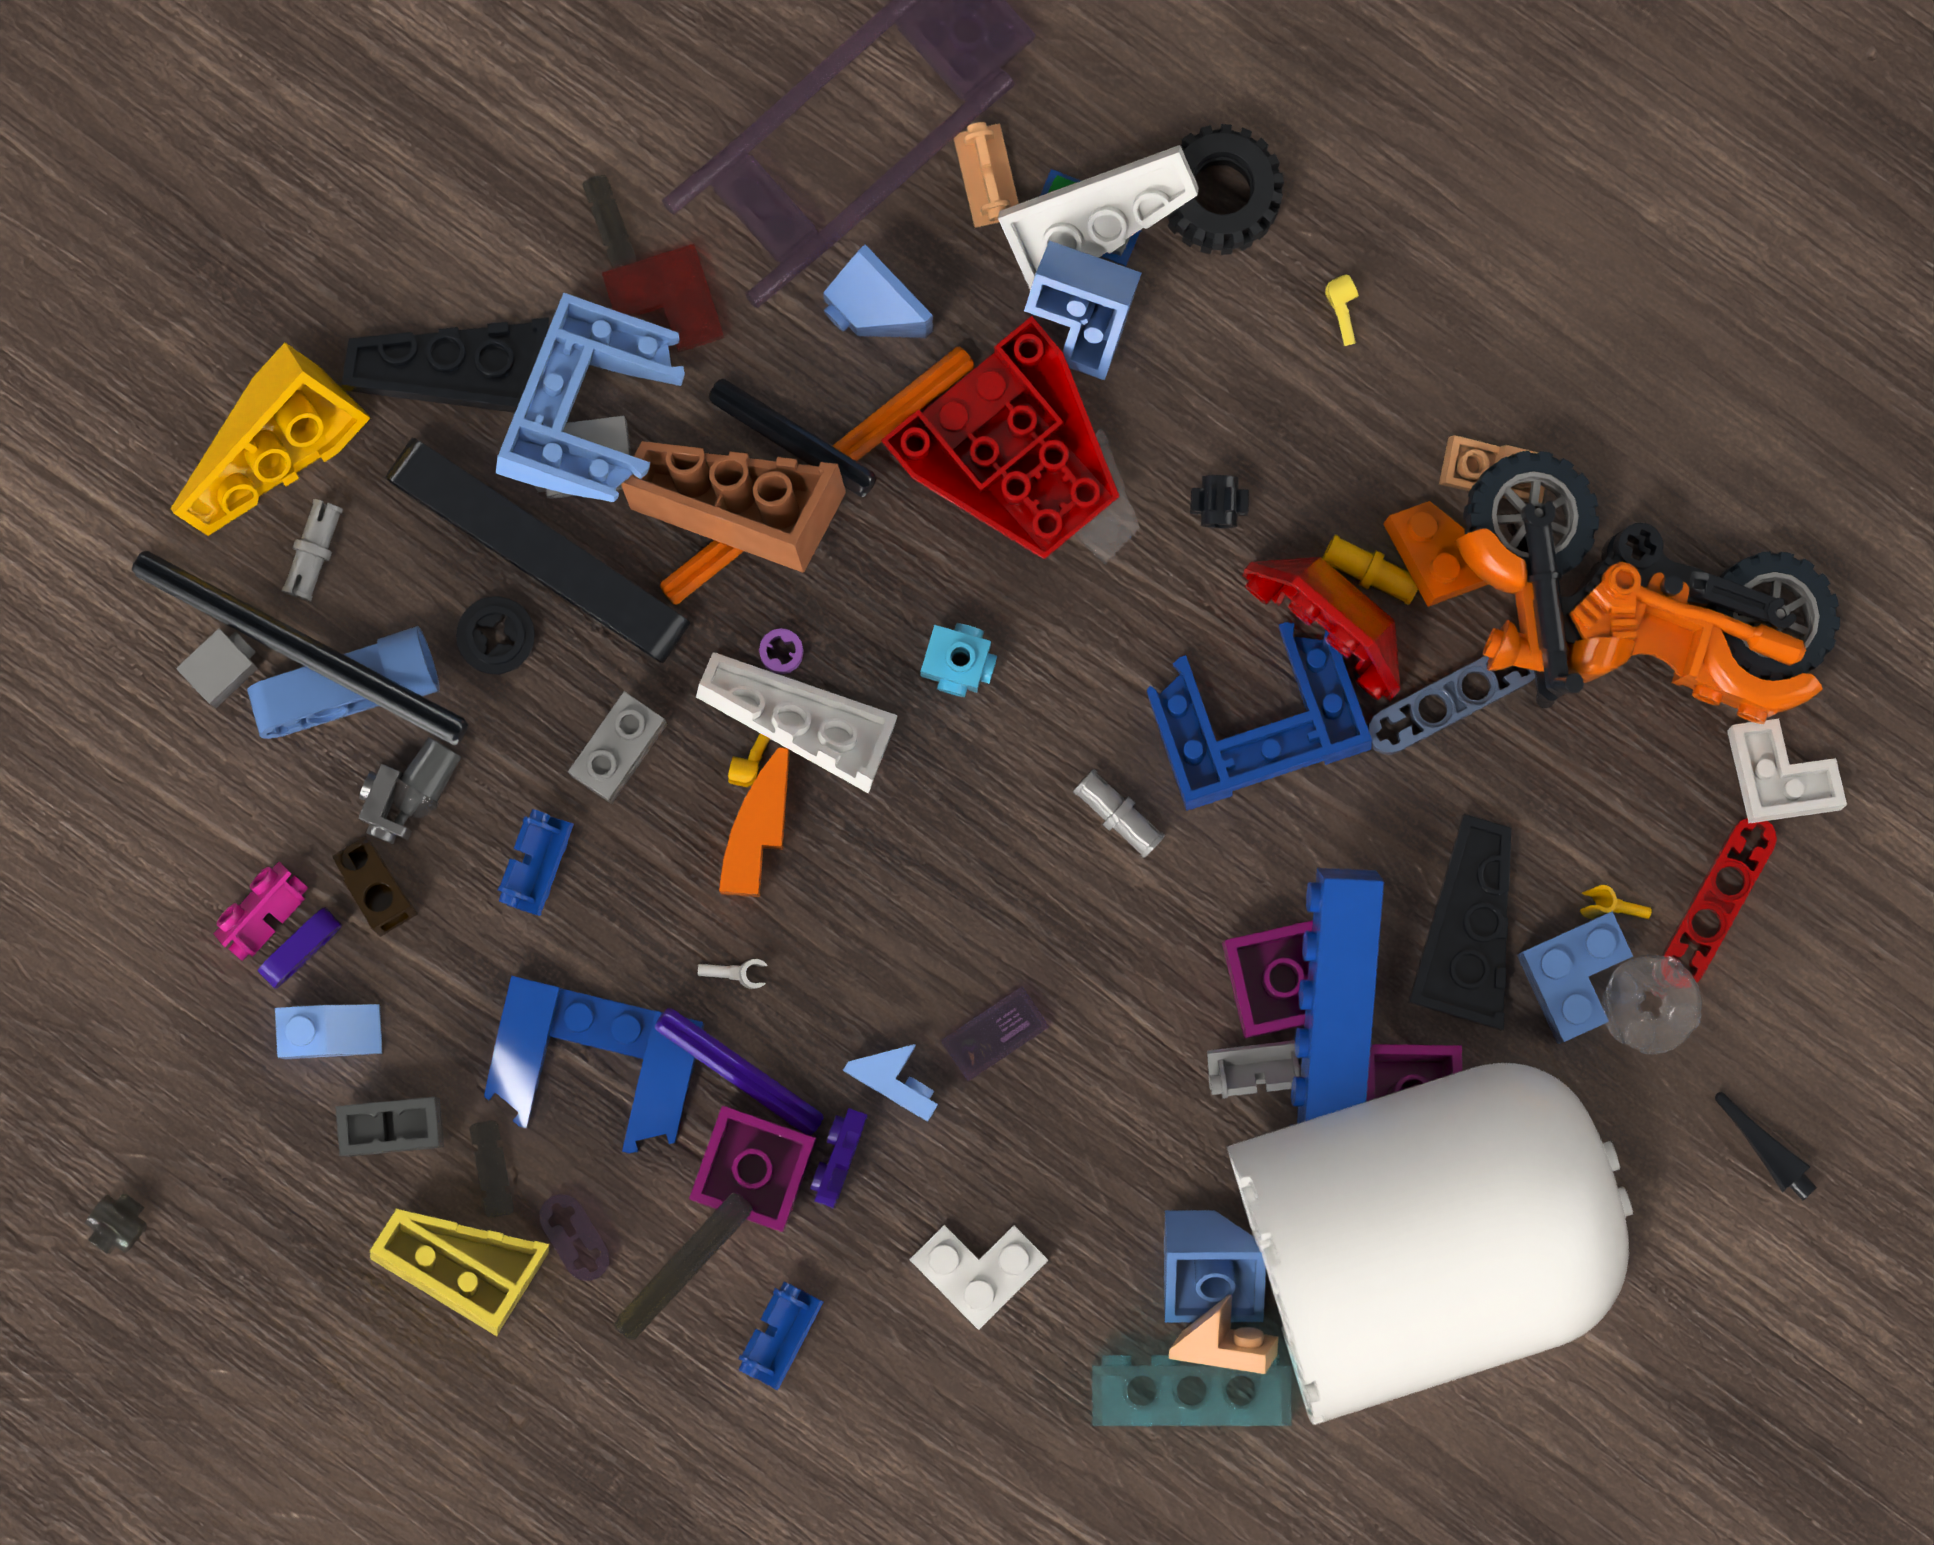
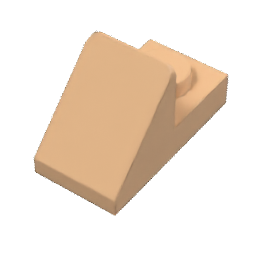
(1215, 1344)

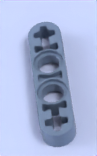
(1457, 705)

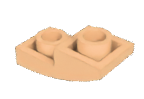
(1468, 459)

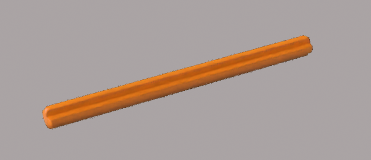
(854, 444)

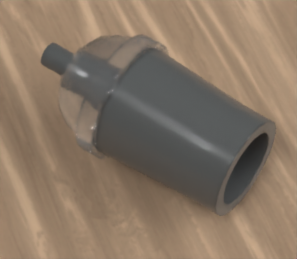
(424, 781)

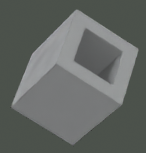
(219, 666)

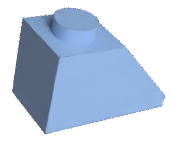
(328, 1031)

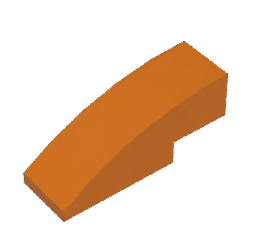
(756, 827)

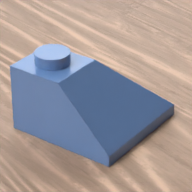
(875, 301)
(1208, 1261)

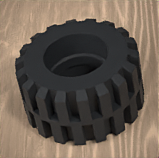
(1259, 169)

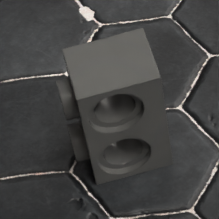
(389, 1126)

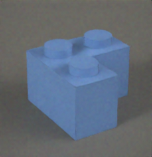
(1088, 298)
(1561, 974)

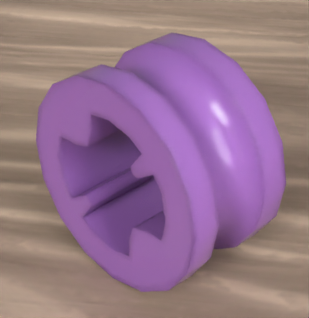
(787, 638)

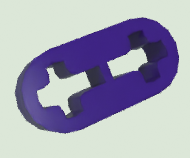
(299, 948)

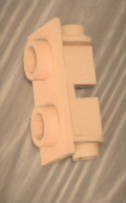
(985, 172)

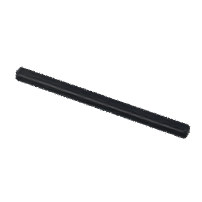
(300, 647)

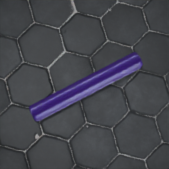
(739, 1071)

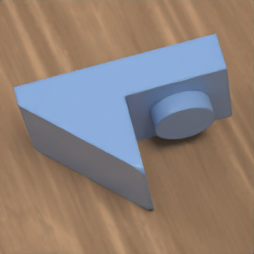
(881, 1075)

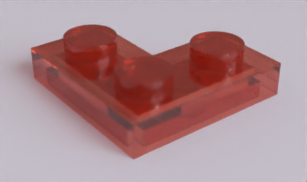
(671, 282)

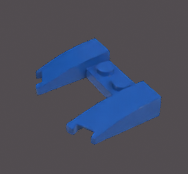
(1214, 769)
(544, 1011)

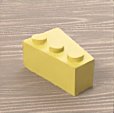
(460, 1265)

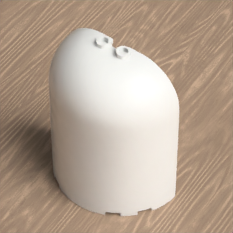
(1435, 1233)

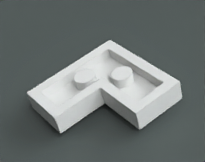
(1773, 786)
(975, 1284)

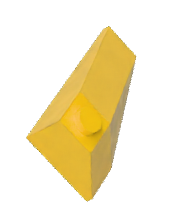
(274, 431)

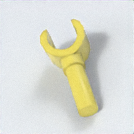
(1338, 293)

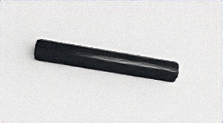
(790, 435)

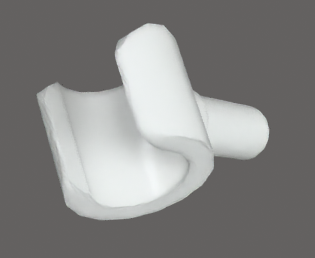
(732, 972)

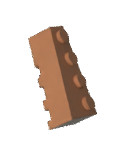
(744, 502)

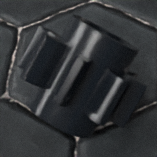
(1219, 501)

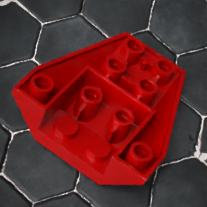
(1012, 445)
(1340, 608)

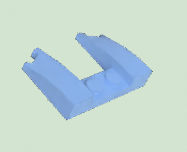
(581, 336)

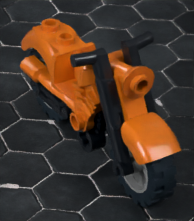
(1704, 626)

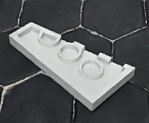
(1100, 210)

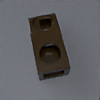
(373, 886)

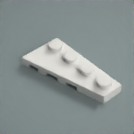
(812, 722)

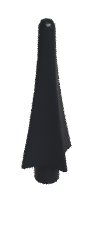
(1780, 1162)

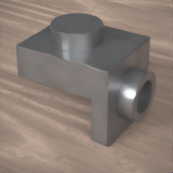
(378, 798)

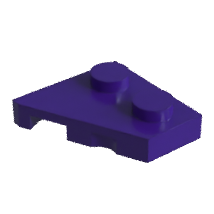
(831, 1177)

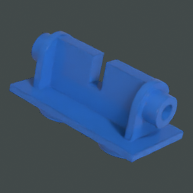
(529, 882)
(789, 1320)

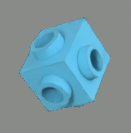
(948, 643)

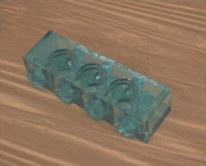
(1112, 1406)

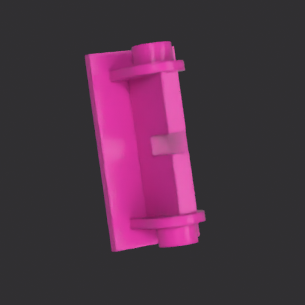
(245, 921)

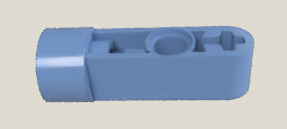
(309, 699)

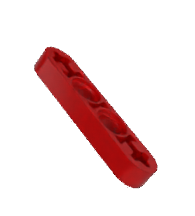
(1722, 905)

